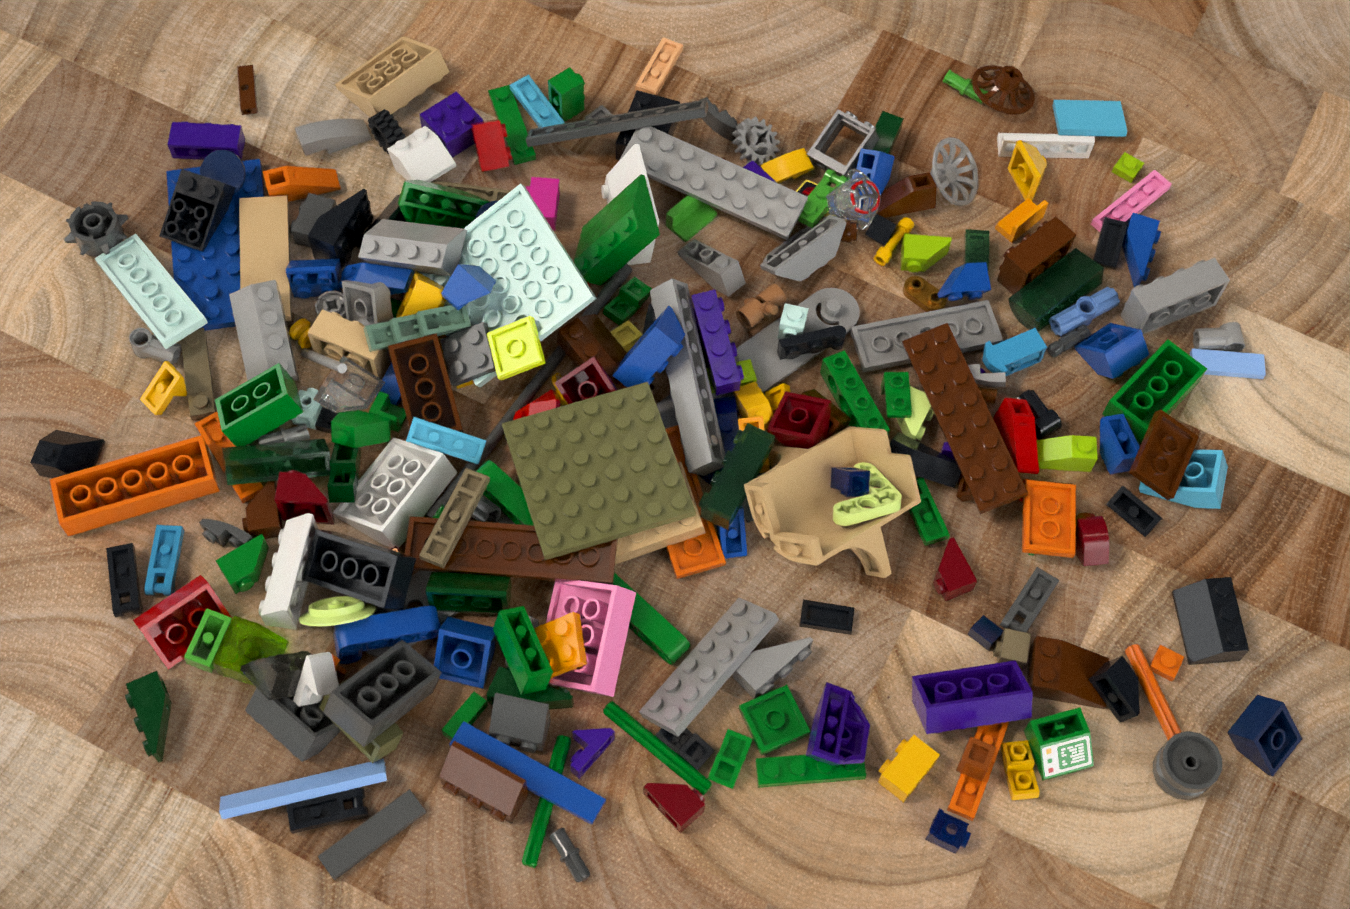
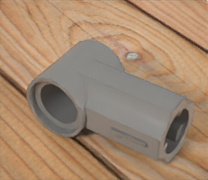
(1226, 337)
(152, 347)

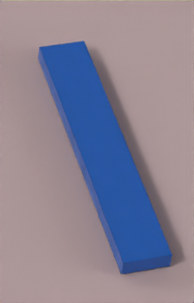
(538, 777)

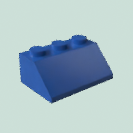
(651, 350)

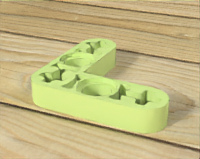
(881, 500)

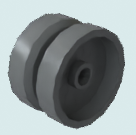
(1187, 765)

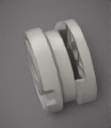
(332, 302)

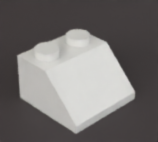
(421, 156)

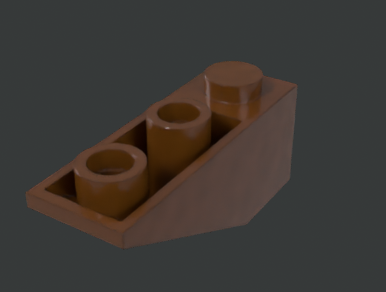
(909, 196)

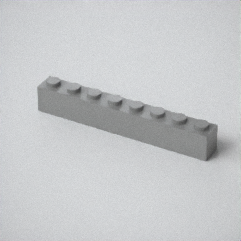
(690, 384)

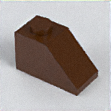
(262, 514)

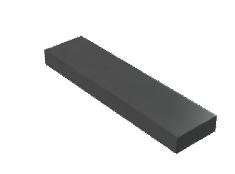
(371, 834)

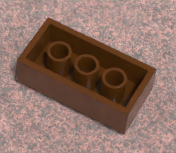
(424, 382)

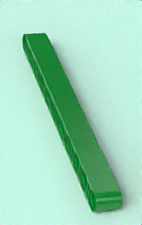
(644, 621)

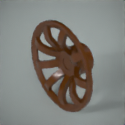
(1008, 83)

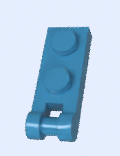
(164, 559)

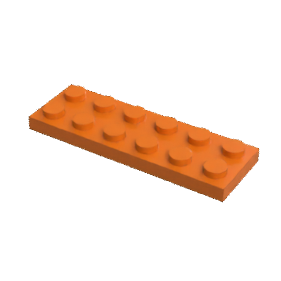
(702, 551)

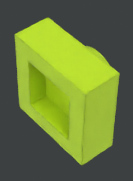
(1127, 167)

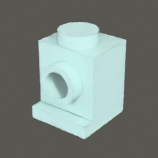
(310, 411)

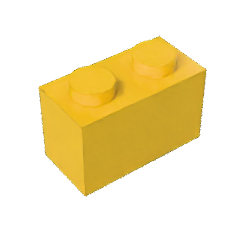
(908, 768)

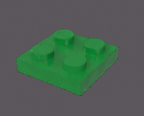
(774, 720)

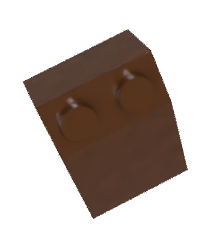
(1062, 672)

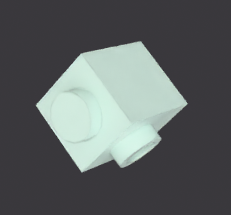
(792, 321)

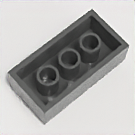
(382, 692)

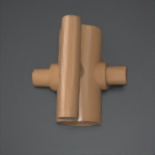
(762, 309)

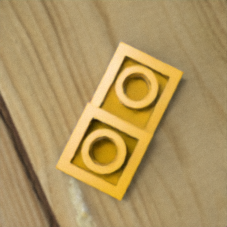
(788, 165)
(1019, 770)

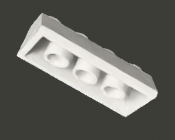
(286, 584)

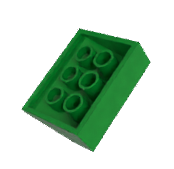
(616, 233)

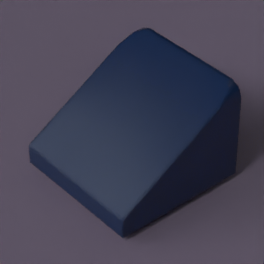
(985, 632)

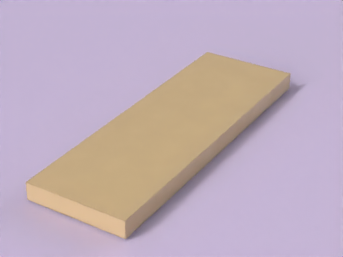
(265, 244)

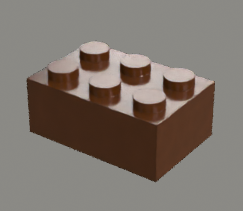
(1035, 254)

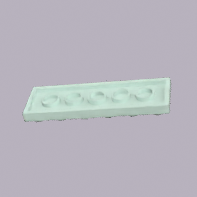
(151, 291)

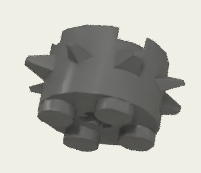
(96, 228)

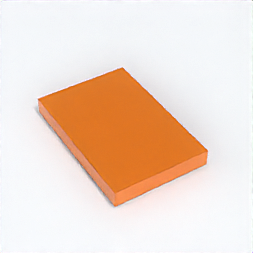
(1049, 519)

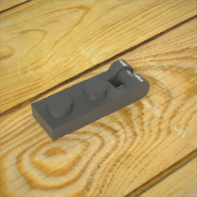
(1030, 600)

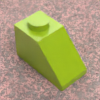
(922, 251)

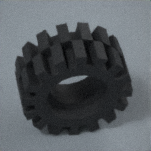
(385, 129)

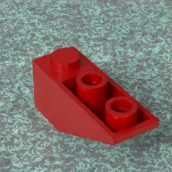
(1018, 432)

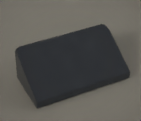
(1134, 511)

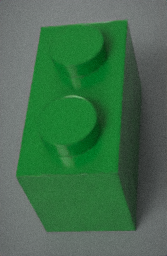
(567, 93)

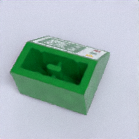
(1060, 743)

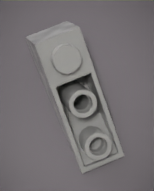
(713, 266)
(768, 664)

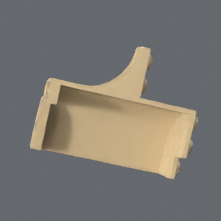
(796, 501)

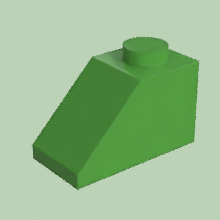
(207, 640)

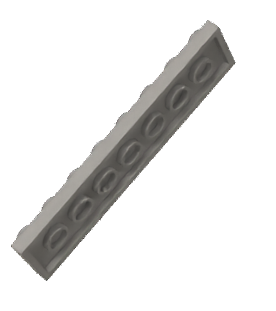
(718, 182)

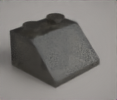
(276, 675)

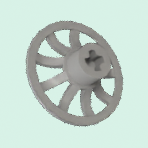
(947, 173)

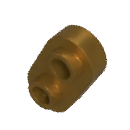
(922, 295)

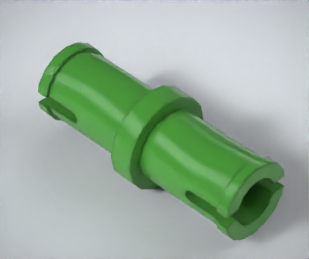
(963, 85)

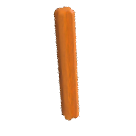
(1152, 691)

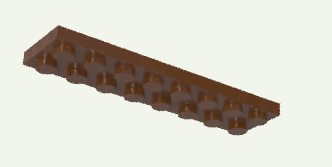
(964, 419)
(512, 553)

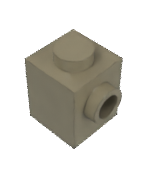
(1013, 646)

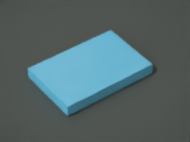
(1089, 118)

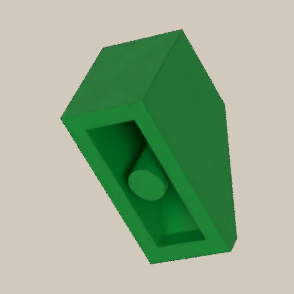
(360, 429)
(244, 564)

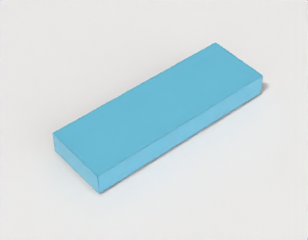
(535, 102)
(446, 440)

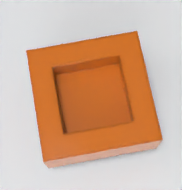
(1166, 663)

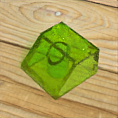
(245, 643)

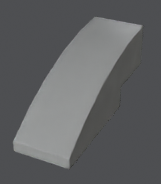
(332, 135)

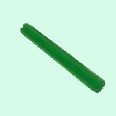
(657, 747)
(545, 807)

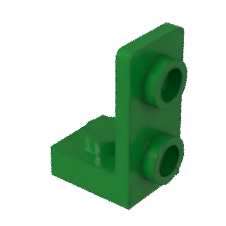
(897, 394)

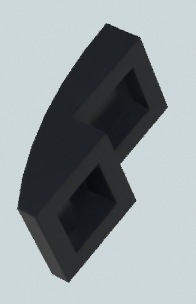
(687, 746)

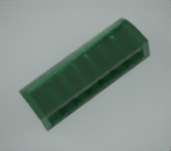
(1056, 289)
(265, 461)

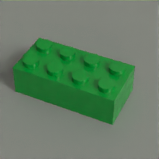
(1156, 386)

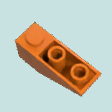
(299, 181)

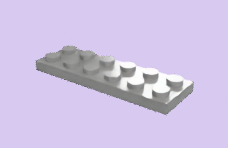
(881, 344)
(708, 666)

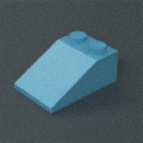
(1202, 481)

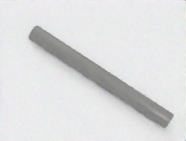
(324, 360)

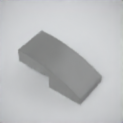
(987, 379)

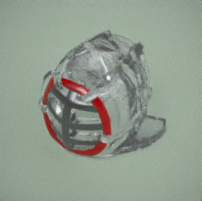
(846, 200)

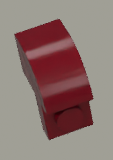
(1091, 539)

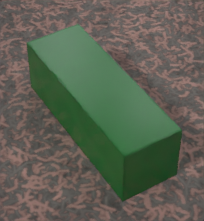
(468, 712)

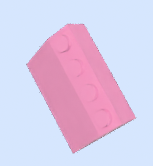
(605, 621)

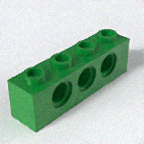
(851, 392)

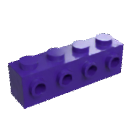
(715, 342)

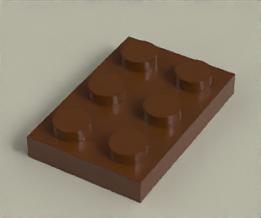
(1164, 455)

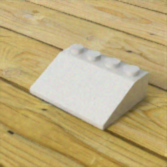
(618, 179)
(396, 486)

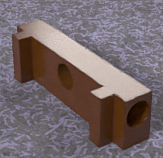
(247, 90)

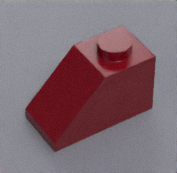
(954, 573)
(676, 802)

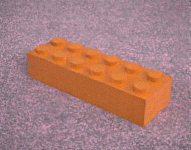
(134, 485)

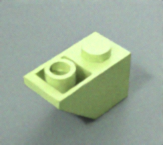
(921, 412)

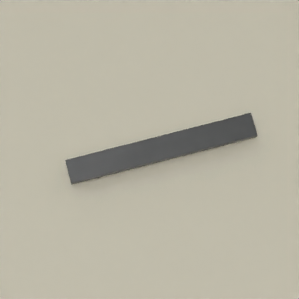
(617, 123)

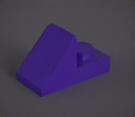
(594, 744)

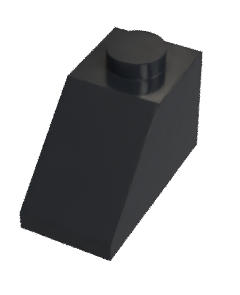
(1118, 688)

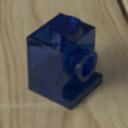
(850, 481)
(939, 835)

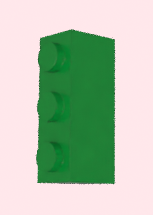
(522, 650)

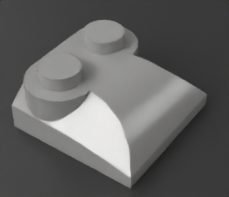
(367, 302)

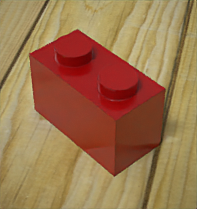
(490, 144)

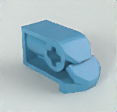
(1014, 353)

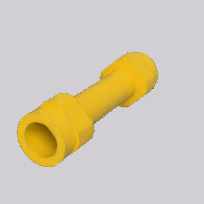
(884, 253)

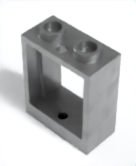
(838, 121)

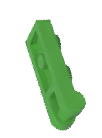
(817, 202)

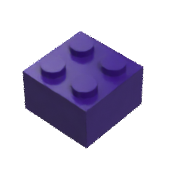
(452, 123)

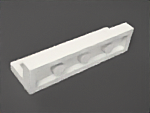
(1047, 144)

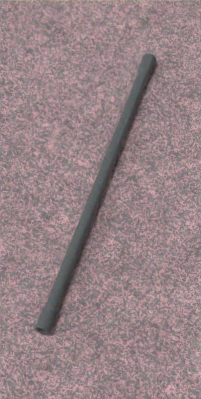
(534, 386)

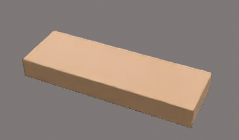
(659, 66)

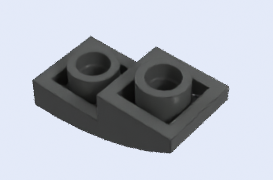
(720, 121)
(223, 533)

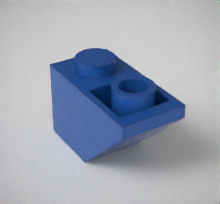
(966, 281)

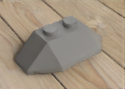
(806, 250)

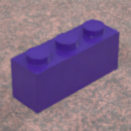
(200, 139)

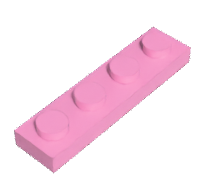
(1135, 199)

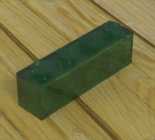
(739, 468)

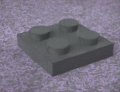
(468, 354)

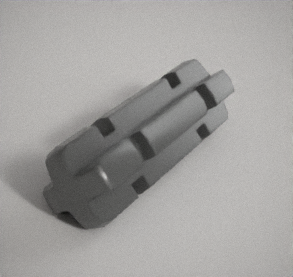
(1068, 341)

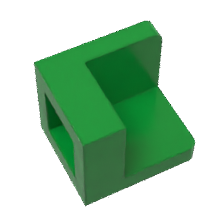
(383, 407)

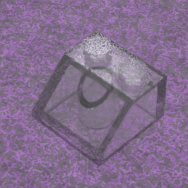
(350, 389)

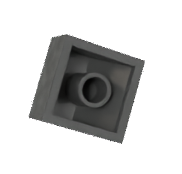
(520, 722)

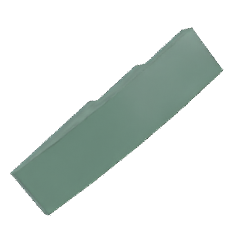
(423, 323)

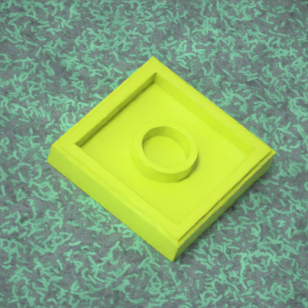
(516, 348)

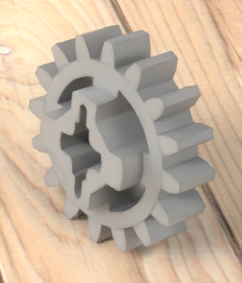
(755, 141)

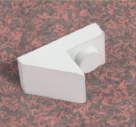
(316, 679)

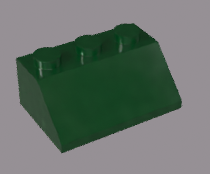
(469, 592)

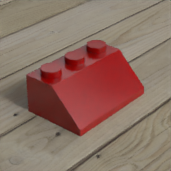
(175, 619)

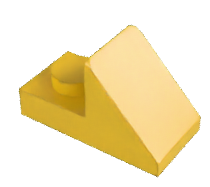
(163, 388)

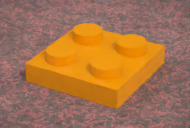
(563, 643)

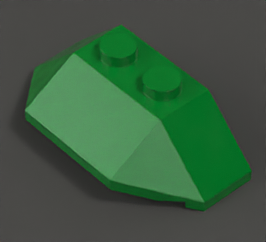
(438, 204)

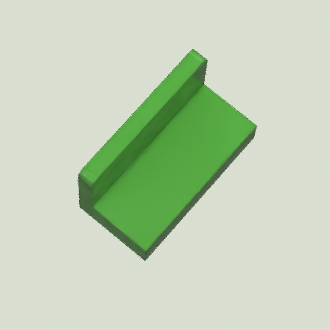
(689, 217)

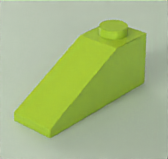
(1067, 453)

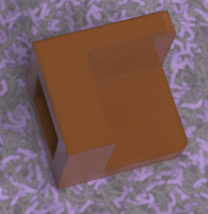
(975, 758)

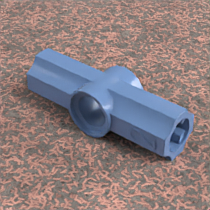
(1074, 316)

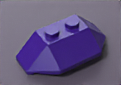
(838, 729)

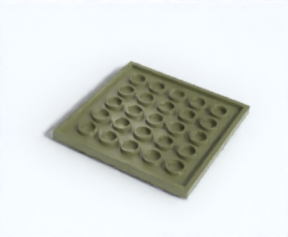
(597, 470)

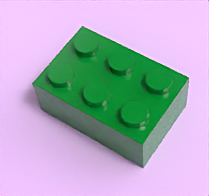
(258, 406)

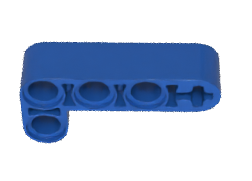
(384, 631)

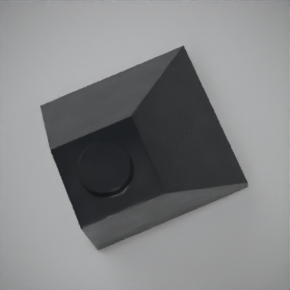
(65, 453)

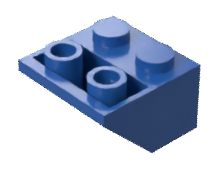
(313, 277)

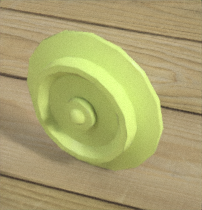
(336, 611)

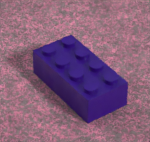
(971, 697)

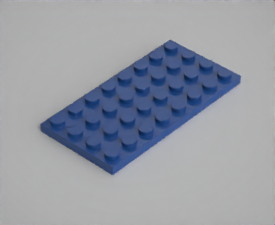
(215, 272)

